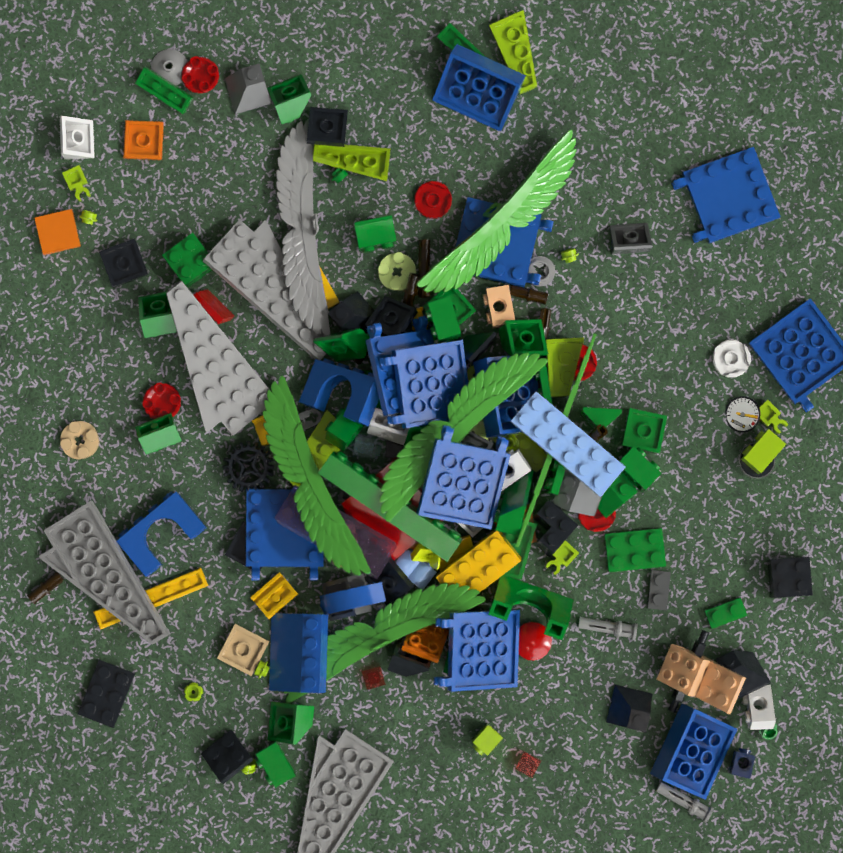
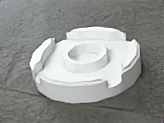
(727, 354)

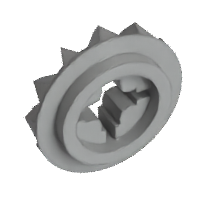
(549, 269)

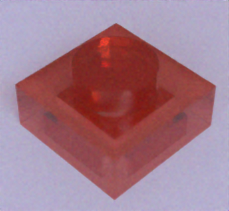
(373, 678)
(528, 764)

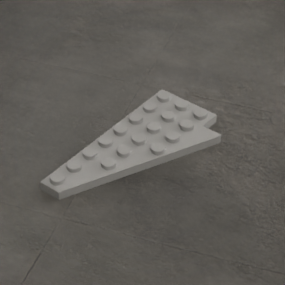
(255, 270)
(220, 376)
(94, 563)
(339, 789)

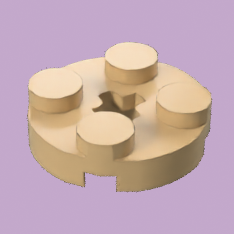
(74, 430)

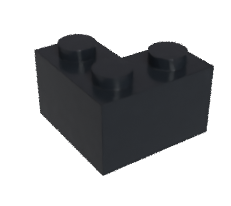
(558, 527)

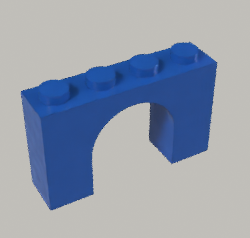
(325, 377)
(134, 540)

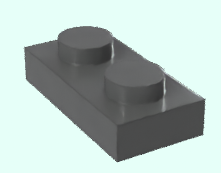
(658, 590)

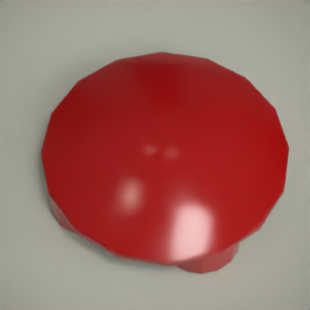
(200, 74)
(161, 400)
(533, 641)

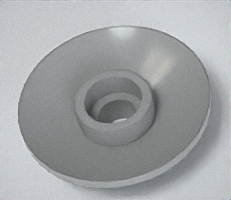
(173, 57)

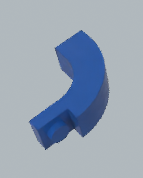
(352, 598)

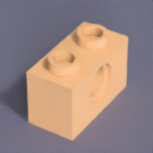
(498, 295)

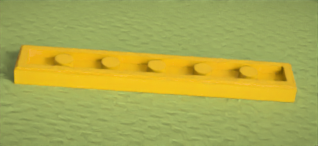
(161, 594)

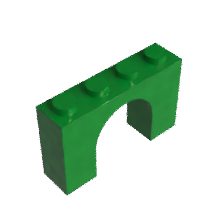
(554, 606)

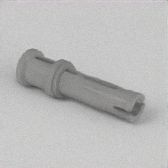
(618, 628)
(692, 805)

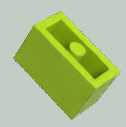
(763, 451)
(486, 740)

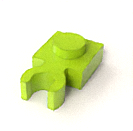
(76, 180)
(770, 415)
(564, 555)

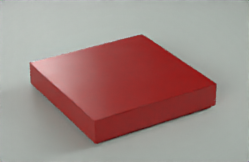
(213, 307)

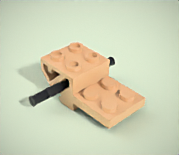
(699, 677)

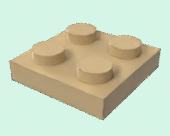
(243, 649)

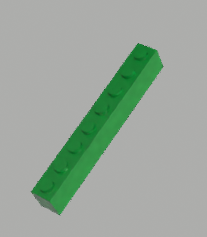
(366, 490)

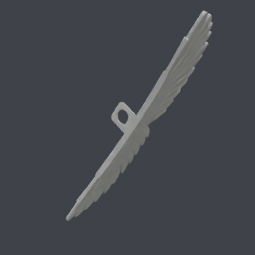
(301, 255)

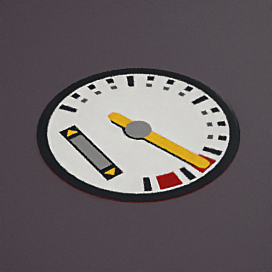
(742, 414)

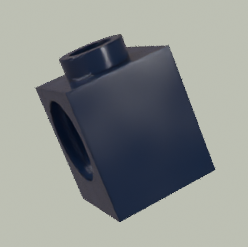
(745, 771)

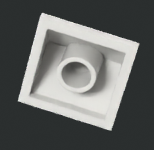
(76, 138)

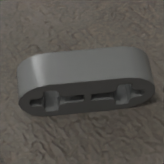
(309, 424)

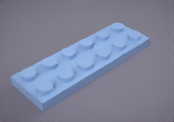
(568, 444)

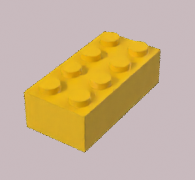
(481, 563)

